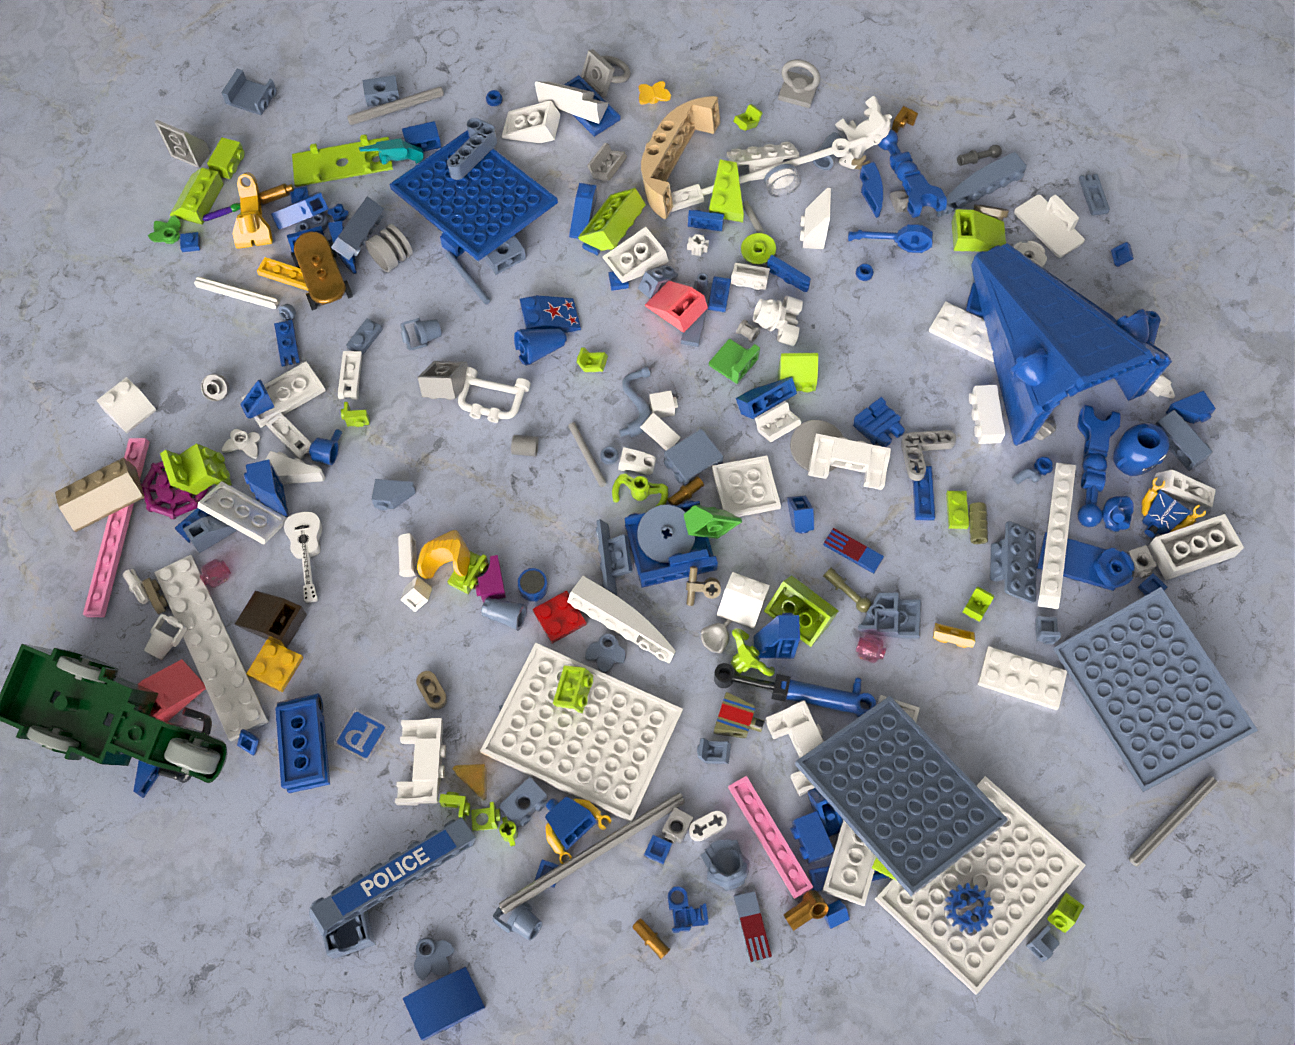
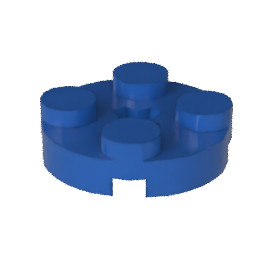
(1104, 568)

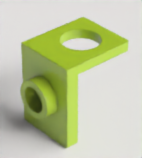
(493, 816)

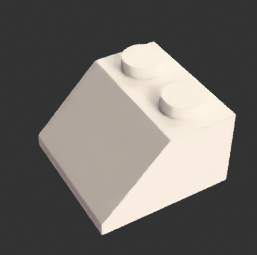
(126, 405)
(743, 600)

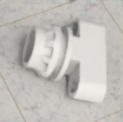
(779, 315)

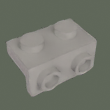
(606, 162)

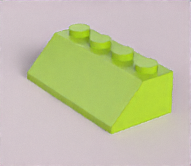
(613, 220)

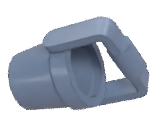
(424, 331)
(520, 921)

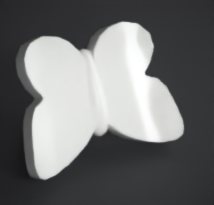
(242, 441)

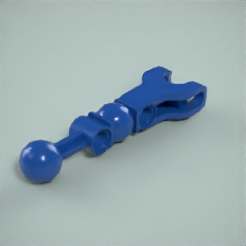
(919, 191)
(1097, 437)

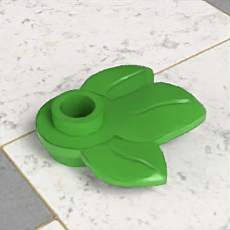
(167, 231)

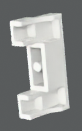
(849, 455)
(803, 733)
(427, 763)

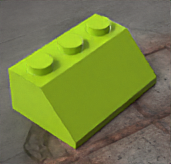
(198, 196)
(813, 611)

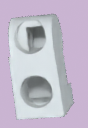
(637, 461)

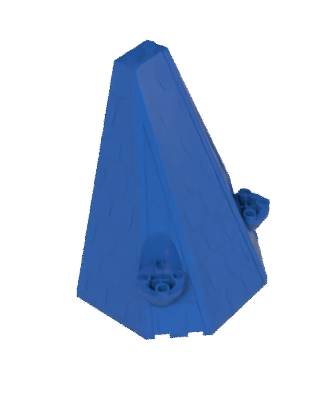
(1055, 340)

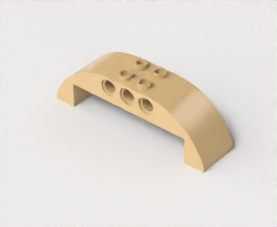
(668, 145)

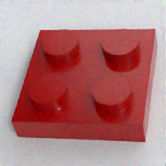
(559, 617)

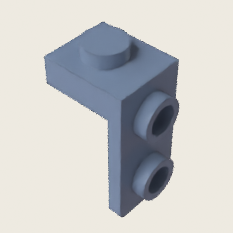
(653, 278)

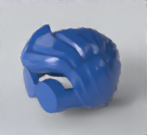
(1118, 513)

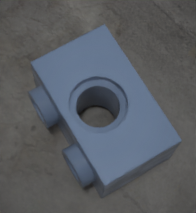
(381, 90)
(513, 255)
(526, 791)

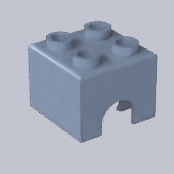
(350, 937)

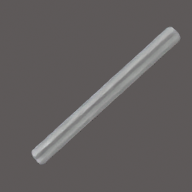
(395, 105)
(1173, 821)

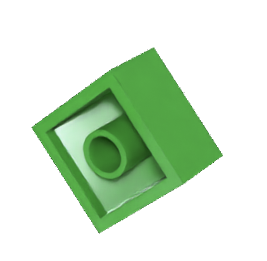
(709, 521)

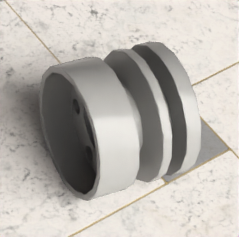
(389, 248)

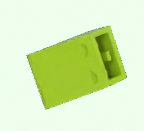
(976, 231)

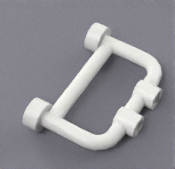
(521, 386)

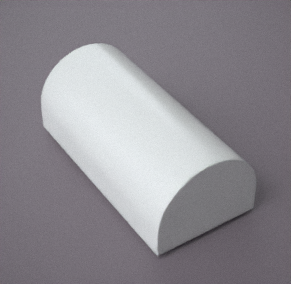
(407, 555)

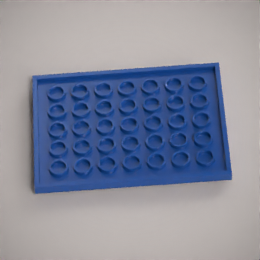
(479, 208)

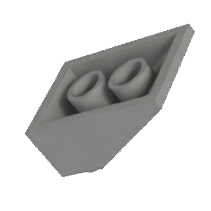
(183, 145)

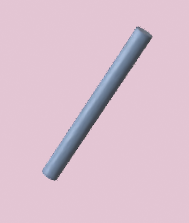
(468, 278)

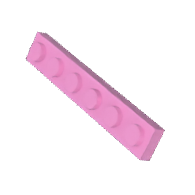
(770, 837)

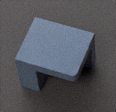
(1043, 944)

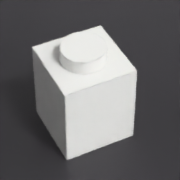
(663, 404)

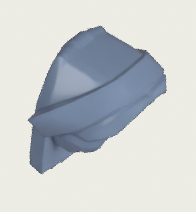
(726, 864)

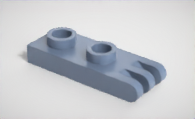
(1094, 194)

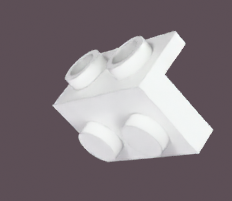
(750, 276)
(777, 422)

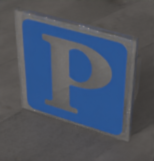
(361, 735)

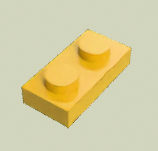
(954, 635)

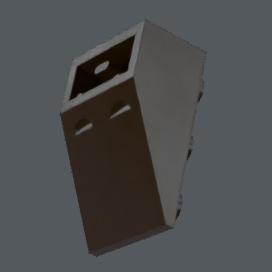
(271, 618)

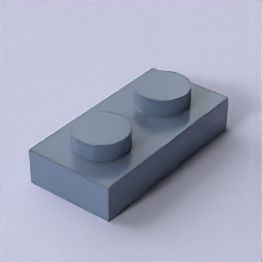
(364, 336)

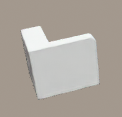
(416, 594)

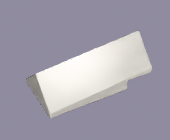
(571, 100)

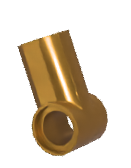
(811, 907)

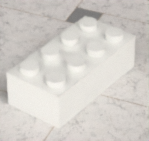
(1195, 547)

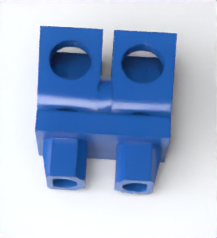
(878, 423)

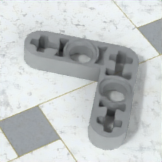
(917, 448)

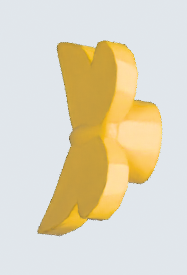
(653, 93)

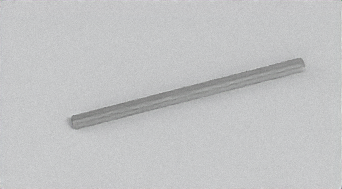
(591, 853)

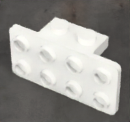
(763, 157)
(1052, 223)

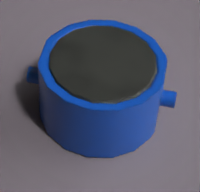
(532, 584)

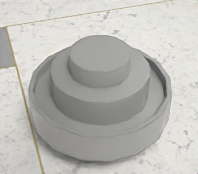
(215, 387)

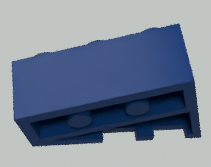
(779, 637)

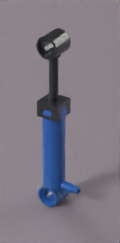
(798, 691)

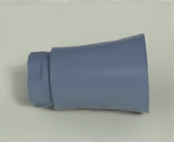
(827, 162)
(505, 612)

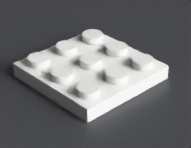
(746, 486)

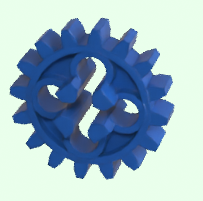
(981, 913)

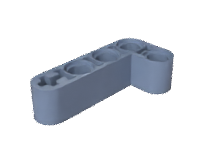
(480, 143)

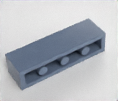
(357, 228)

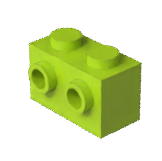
(226, 157)

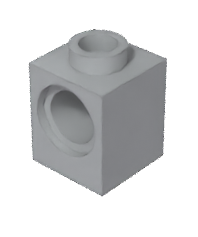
(1144, 556)
(680, 817)

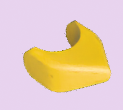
(442, 550)

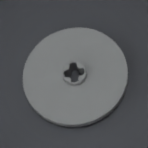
(803, 438)

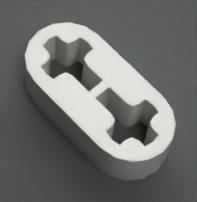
(705, 821)

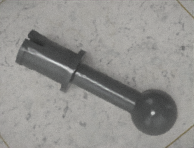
(972, 157)

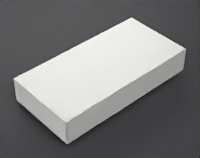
(660, 432)

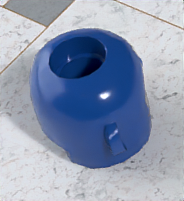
(1141, 449)

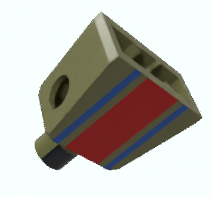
(736, 718)

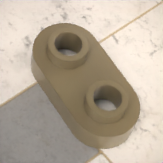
(998, 213)
(157, 601)
(431, 691)

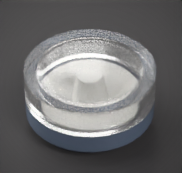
(782, 180)

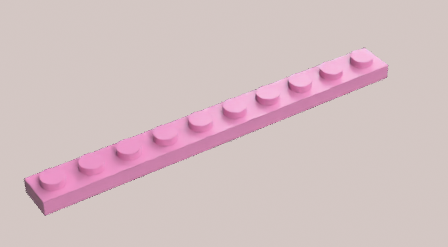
(113, 541)

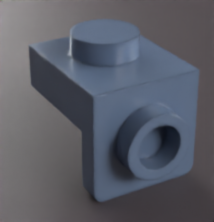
(1047, 629)
(714, 751)

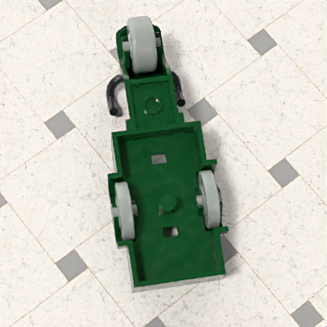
(79, 714)

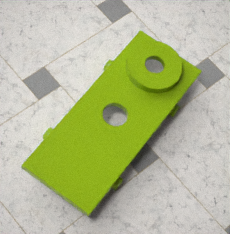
(322, 166)

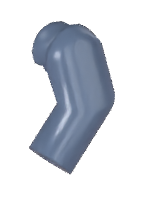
(1027, 473)

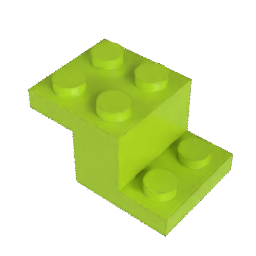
(195, 468)

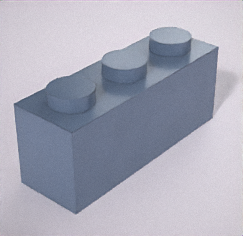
(1184, 441)

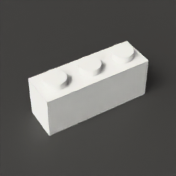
(987, 414)

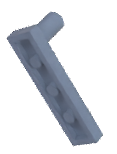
(693, 333)

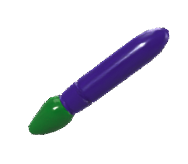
(221, 212)

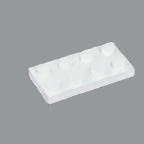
(963, 330)
(290, 391)
(242, 512)
(1022, 678)

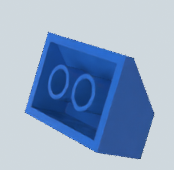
(267, 486)

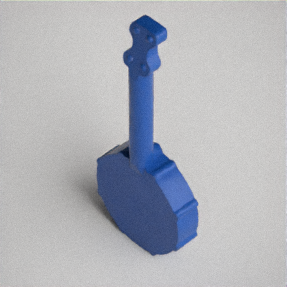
(909, 238)

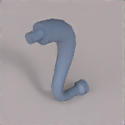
(633, 428)

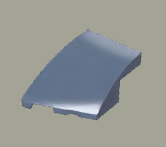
(893, 617)

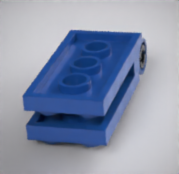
(302, 742)

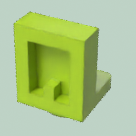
(1065, 913)

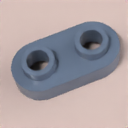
(313, 222)

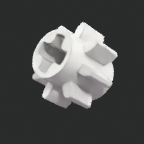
(697, 244)

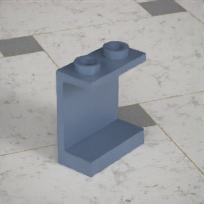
(248, 94)
(692, 456)

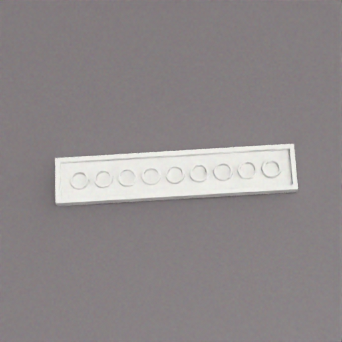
(211, 648)
(852, 860)

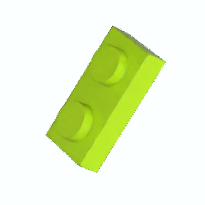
(957, 510)

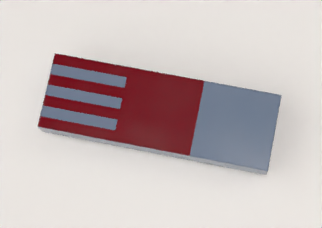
(752, 927)

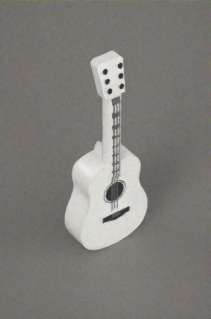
(304, 534)

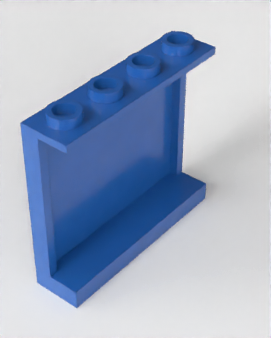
(654, 572)

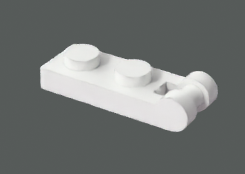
(350, 374)
(289, 435)

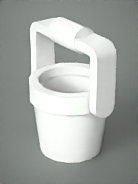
(160, 642)

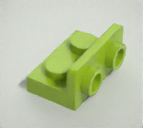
(477, 566)
(573, 688)

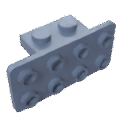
(1015, 562)

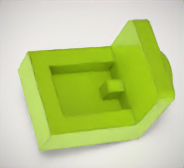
(748, 119)
(591, 361)
(355, 417)
(978, 604)
(453, 800)

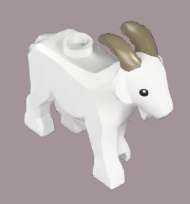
(873, 129)

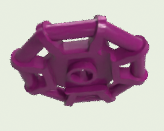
(167, 494)

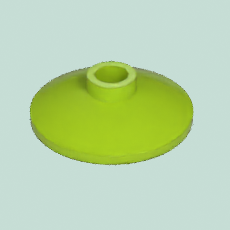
(758, 242)

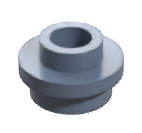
(287, 312)
(609, 450)

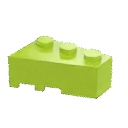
(726, 192)

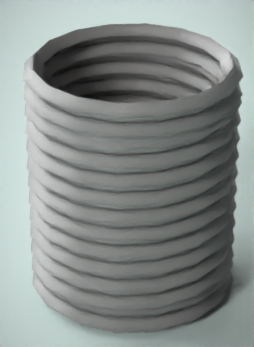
(524, 445)

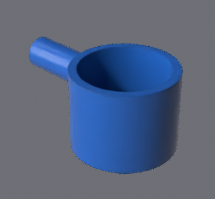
(325, 450)

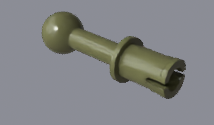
(838, 581)

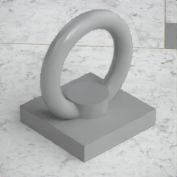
(599, 73)
(797, 87)

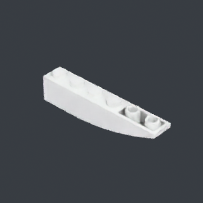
(620, 617)

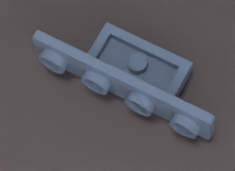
(614, 556)

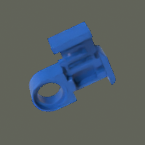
(683, 916)

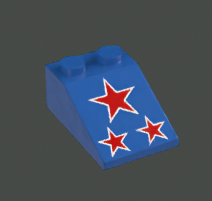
(549, 313)

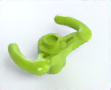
(639, 488)
(747, 655)

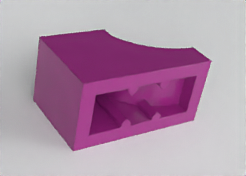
(491, 582)

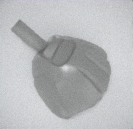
(1046, 429)
(716, 636)

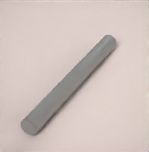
(753, 218)
(587, 454)

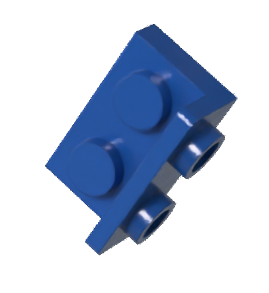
(705, 220)

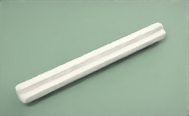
(236, 292)

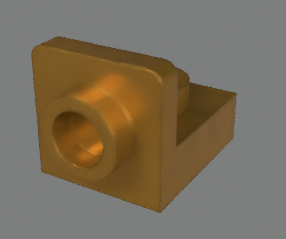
(904, 116)

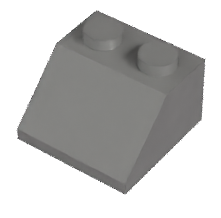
(443, 379)

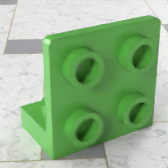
(734, 360)

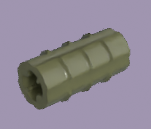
(978, 523)

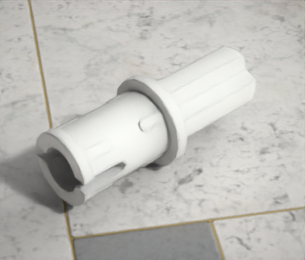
(136, 586)

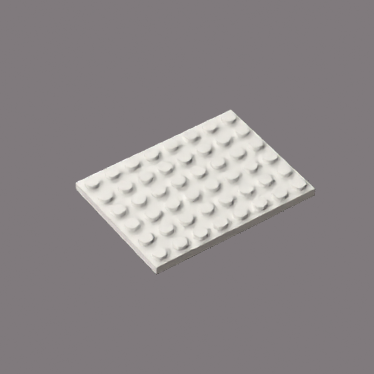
(593, 754)
(1020, 871)

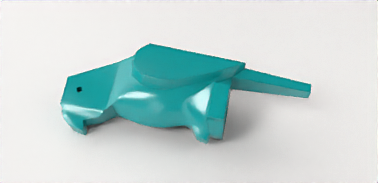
(395, 150)

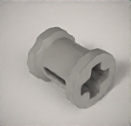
(748, 330)

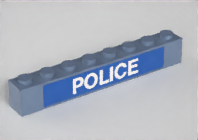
(391, 876)

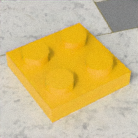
(274, 665)

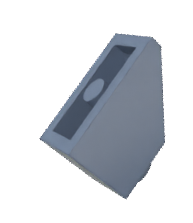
(391, 493)

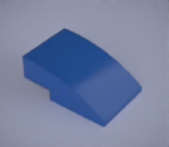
(443, 1003)

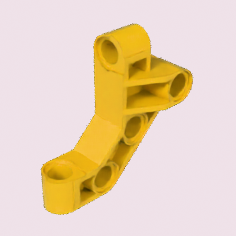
(250, 224)

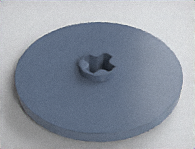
(652, 540)

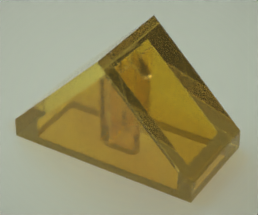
(474, 777)

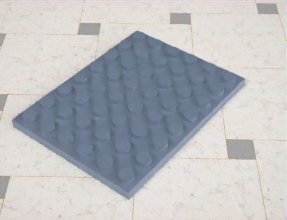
(1154, 690)
(901, 794)

